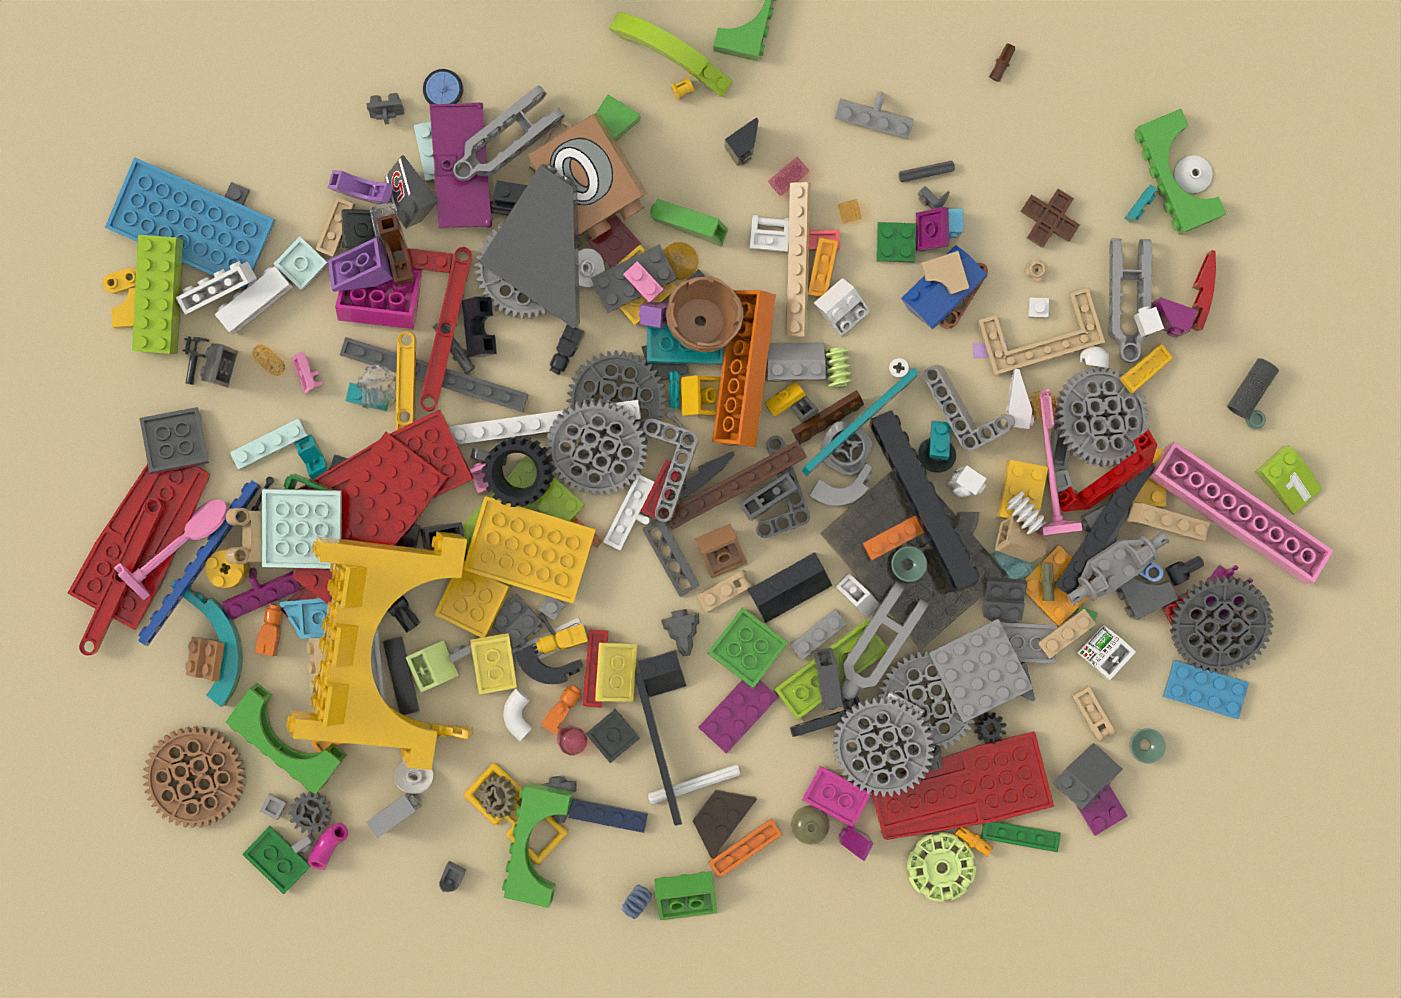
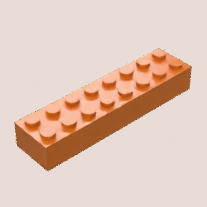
(744, 372)

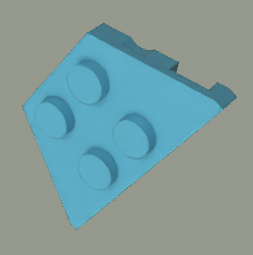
(306, 616)

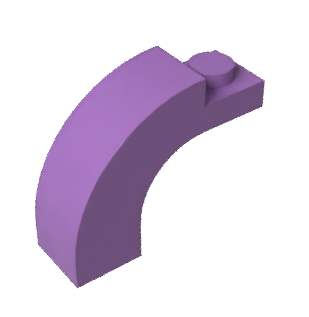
(360, 188)

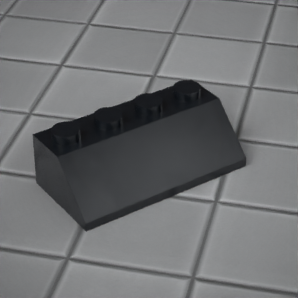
(790, 587)

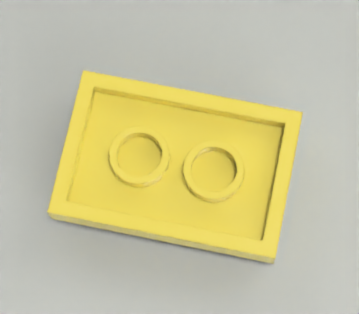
(493, 663)
(616, 672)

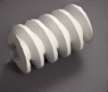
(1025, 513)

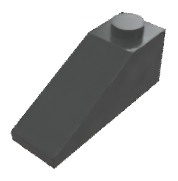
(768, 497)

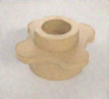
(1031, 270)

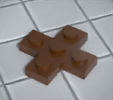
(1050, 218)

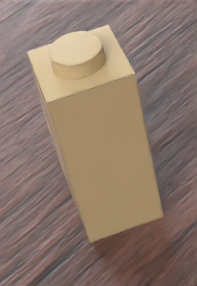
(1016, 543)

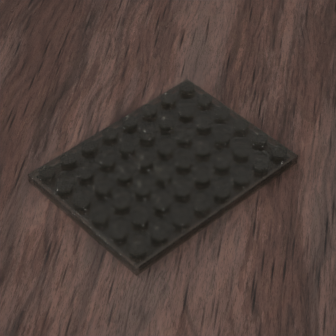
(874, 514)

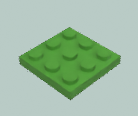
(747, 648)

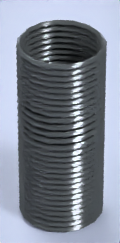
(1251, 390)

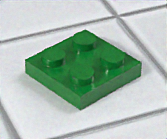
(896, 242)

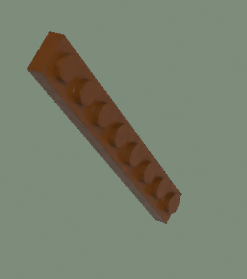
(736, 484)

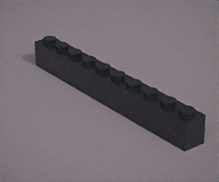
(924, 502)

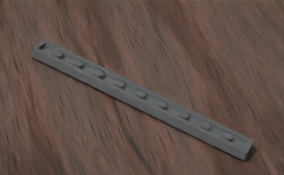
(452, 380)

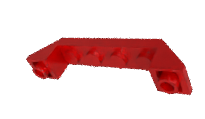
(1115, 478)

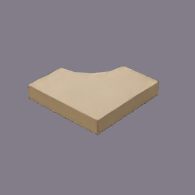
(947, 271)

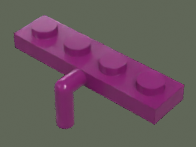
(260, 594)

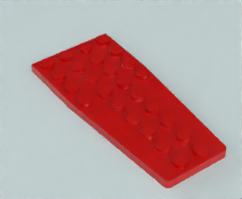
(428, 438)
(180, 494)
(380, 502)
(970, 789)

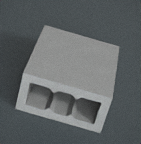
(394, 814)

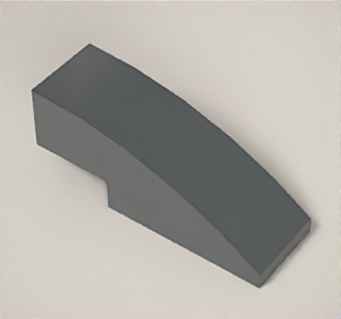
(1059, 450)

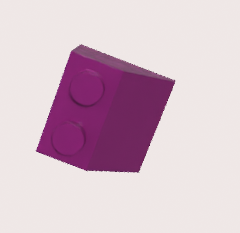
(1175, 317)

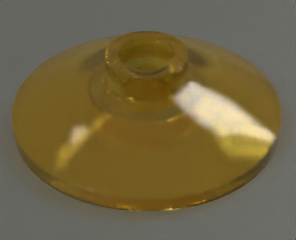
(687, 253)

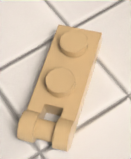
(723, 591)
(1093, 713)

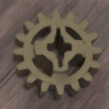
(498, 796)

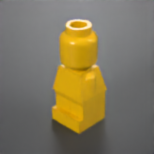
(563, 639)

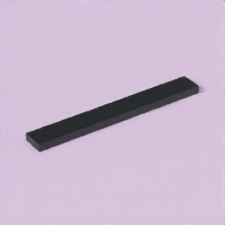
(658, 750)

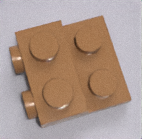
(204, 658)

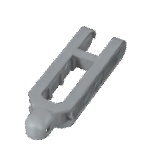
(470, 166)
(1128, 344)
(853, 681)

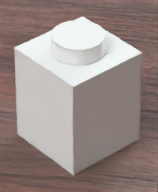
(1148, 321)

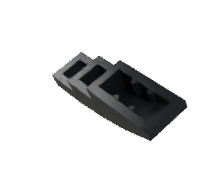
(707, 472)

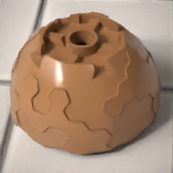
(711, 301)

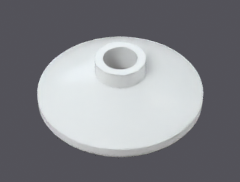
(1185, 178)
(593, 263)
(403, 775)

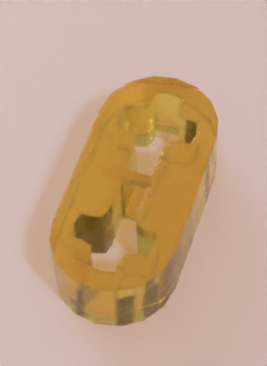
(271, 357)

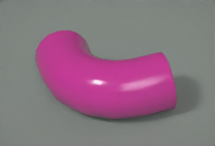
(326, 845)

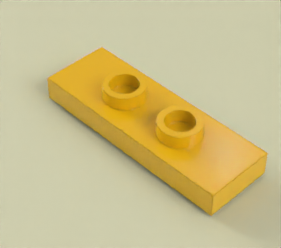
(1146, 368)

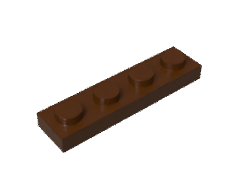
(827, 417)

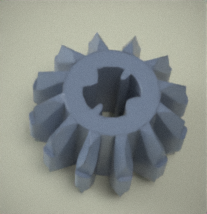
(636, 901)

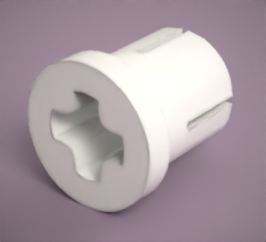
(903, 364)

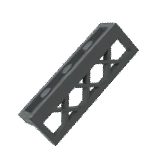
(678, 555)

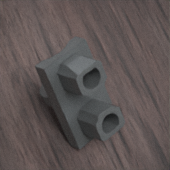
(385, 109)

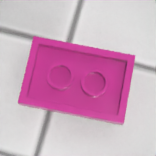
(836, 796)

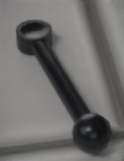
(269, 480)

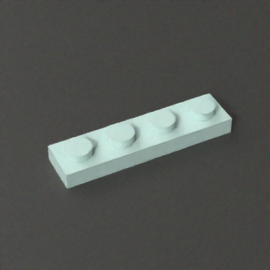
(269, 444)

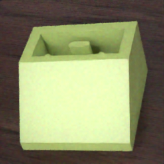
(432, 666)

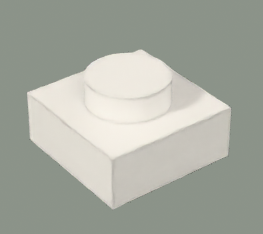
(1038, 307)

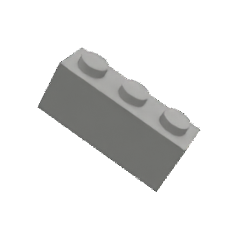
(796, 362)

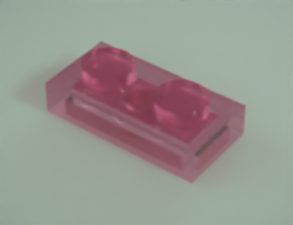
(789, 174)

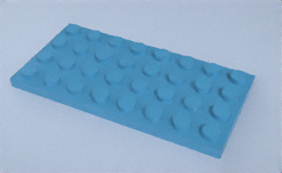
(212, 226)

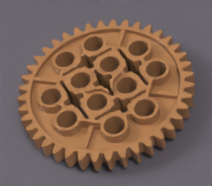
(209, 747)

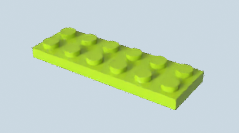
(801, 689)

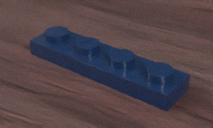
(608, 815)

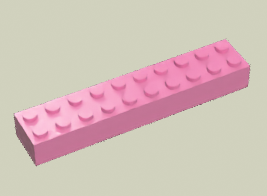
(1240, 513)

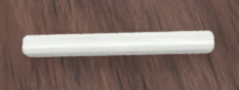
(696, 783)

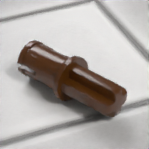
(1002, 63)

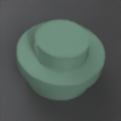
(1256, 420)

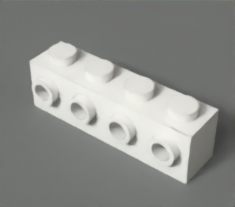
(215, 288)
(253, 300)
(966, 482)

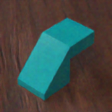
(311, 456)

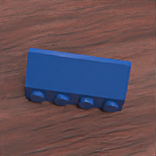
(931, 299)

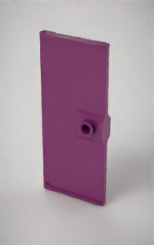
(460, 202)

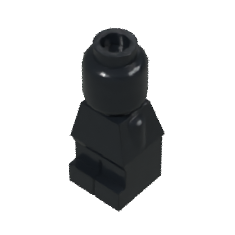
(566, 348)

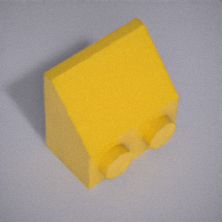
(699, 395)

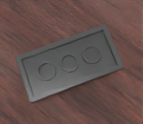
(618, 291)

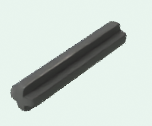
(926, 171)

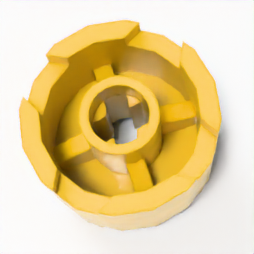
(219, 577)

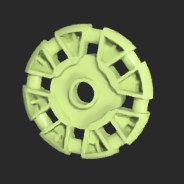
(933, 858)

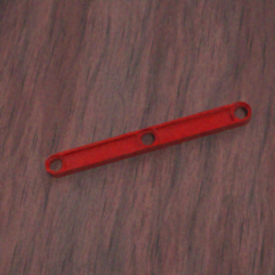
(443, 342)
(115, 589)

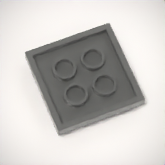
(174, 440)

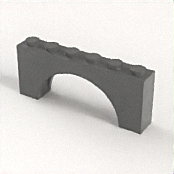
(1138, 596)

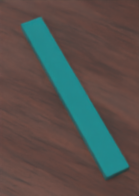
(860, 421)

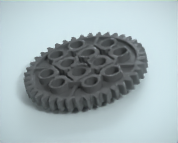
(643, 379)
(1218, 656)

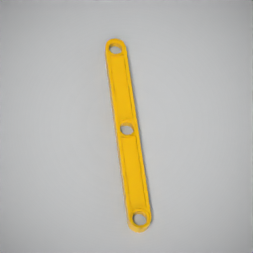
(405, 379)

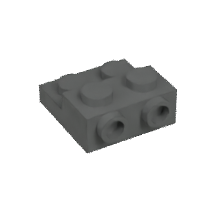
(1004, 599)
(518, 621)

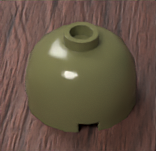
(810, 825)

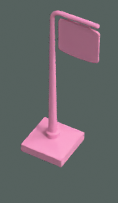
(1057, 524)

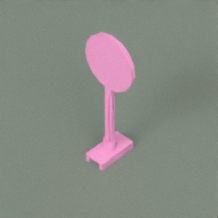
(200, 525)

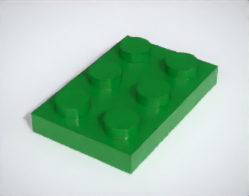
(276, 859)

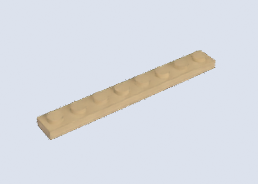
(798, 259)

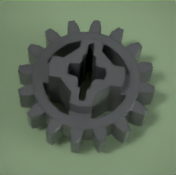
(313, 819)

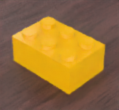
(1021, 477)

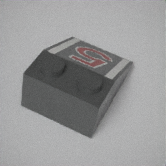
(410, 193)

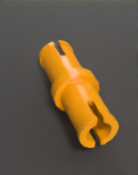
(974, 841)

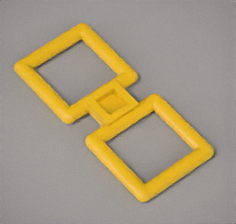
(537, 859)

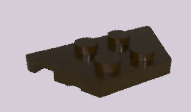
(721, 817)

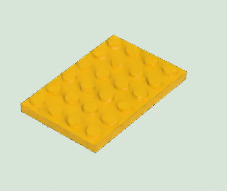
(529, 549)

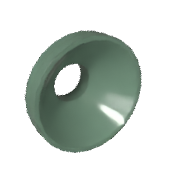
(918, 560)
(1156, 749)

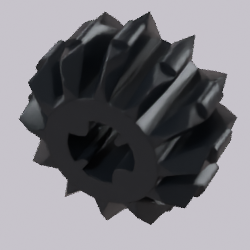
(984, 732)

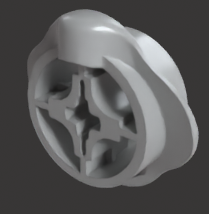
(852, 467)

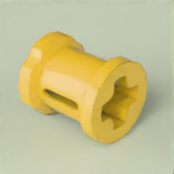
(682, 88)

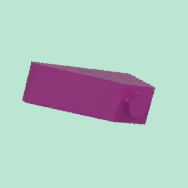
(856, 841)

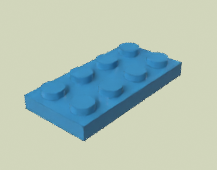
(1206, 689)

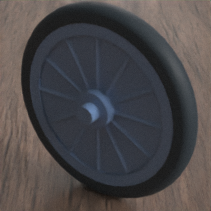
(442, 87)

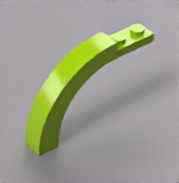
(666, 44)

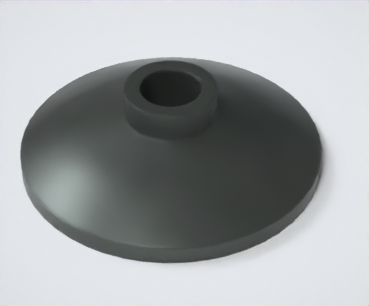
(933, 464)

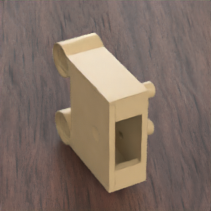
(251, 536)

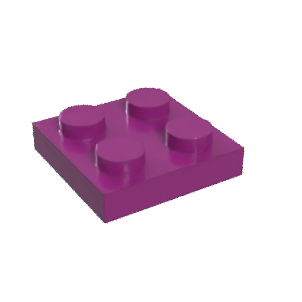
(932, 229)
(1103, 812)

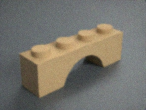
(1168, 521)

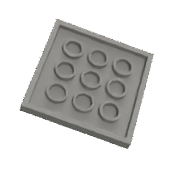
(980, 670)

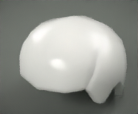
(1095, 357)

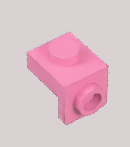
(477, 474)

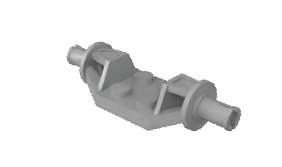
(1116, 566)

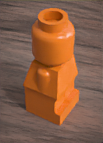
(270, 633)
(560, 710)

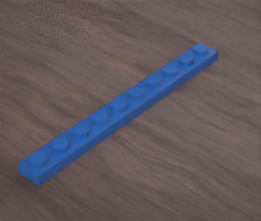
(193, 569)

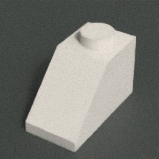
(858, 595)

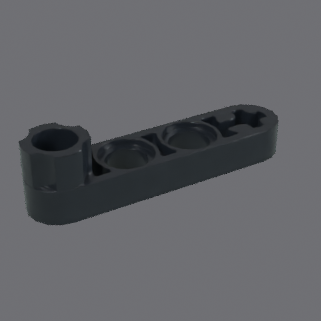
(824, 721)

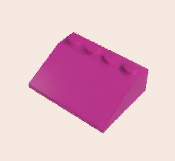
(381, 304)

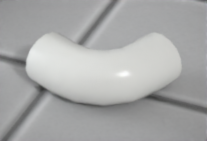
(513, 714)

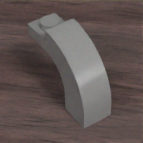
(833, 496)

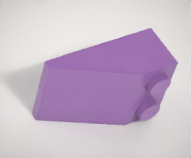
(360, 267)

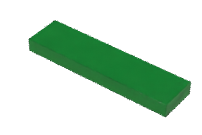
(1021, 835)

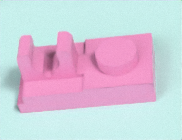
(302, 368)

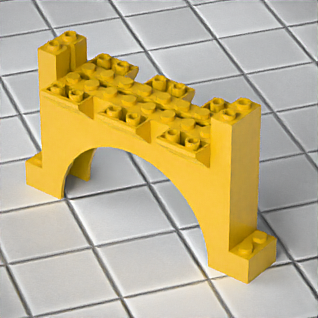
(362, 589)

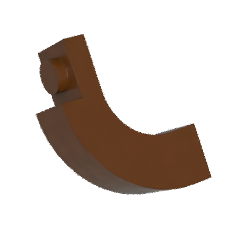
(397, 249)

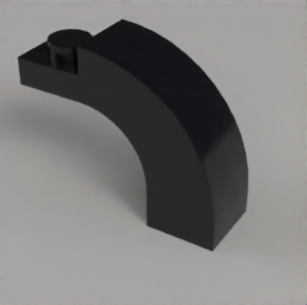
(537, 670)

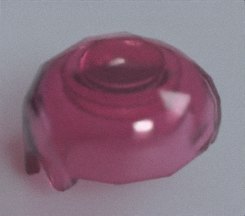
(572, 740)

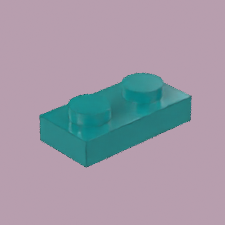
(1137, 209)
(939, 440)

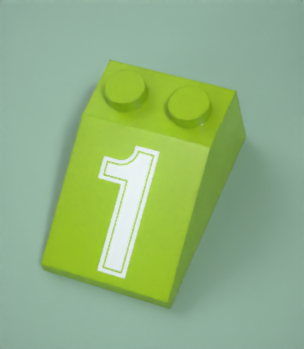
(1289, 478)

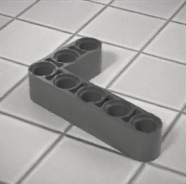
(793, 508)

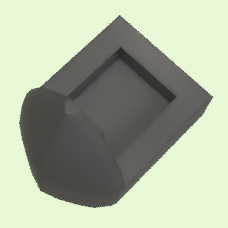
(928, 198)
(451, 877)

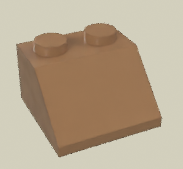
(721, 550)

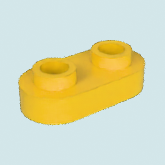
(121, 281)

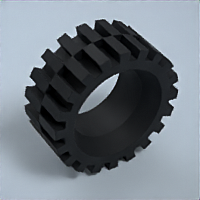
(499, 484)

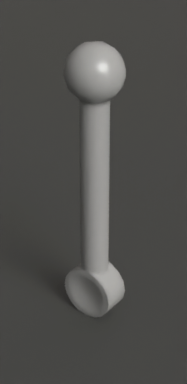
(670, 414)

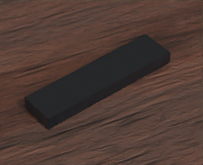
(401, 676)

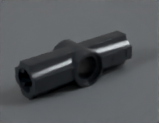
(403, 614)

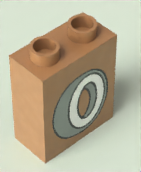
(599, 171)

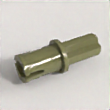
(1047, 581)

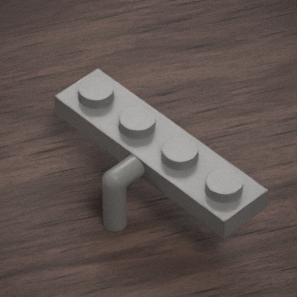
(874, 117)

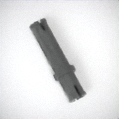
(466, 365)

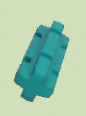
(674, 389)

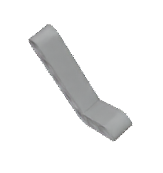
(962, 413)
(675, 466)

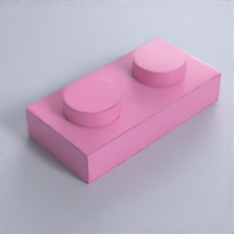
(643, 282)

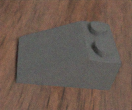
(218, 365)
(1087, 776)

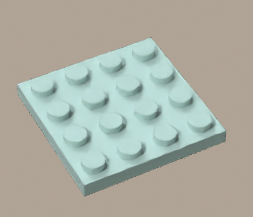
(294, 521)

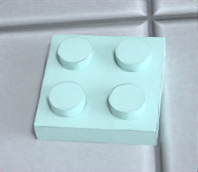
(300, 263)

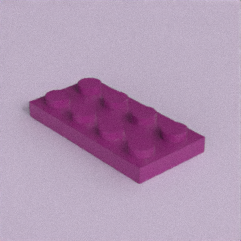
(737, 714)

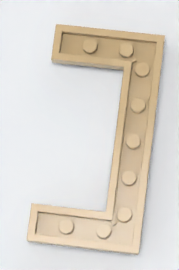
(1087, 336)

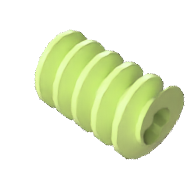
(837, 367)

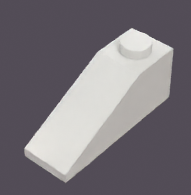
(1018, 403)

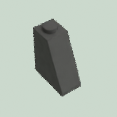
(828, 679)

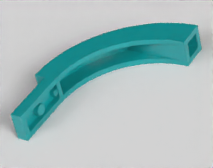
(227, 633)

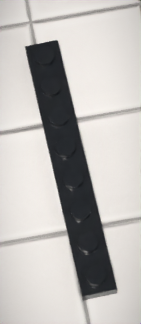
(1101, 530)

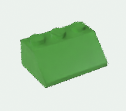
(685, 895)

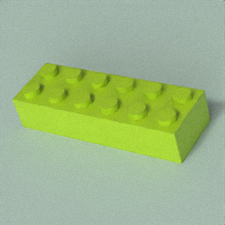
(156, 293)

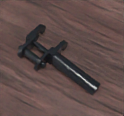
(193, 358)

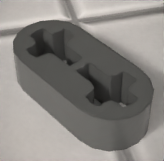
(481, 455)

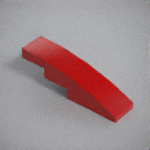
(1205, 284)

